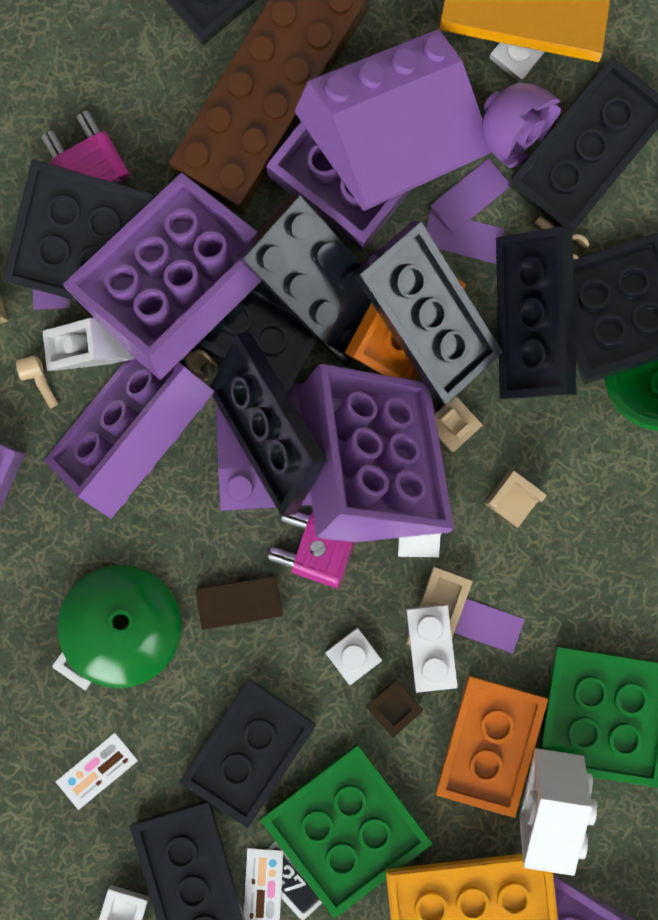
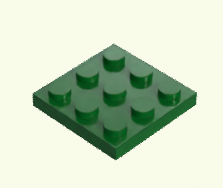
(605, 712)
(345, 830)

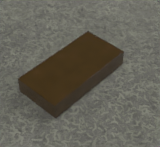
(239, 602)

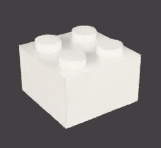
(556, 812)

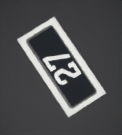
(295, 890)

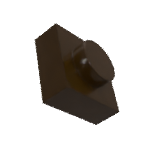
(394, 707)

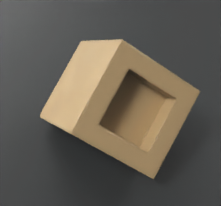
(514, 498)

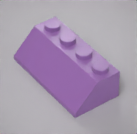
(126, 433)

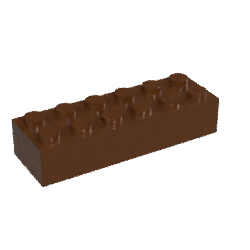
(258, 93)

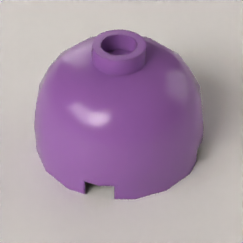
(517, 119)

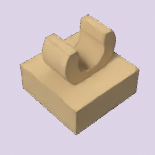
(455, 424)

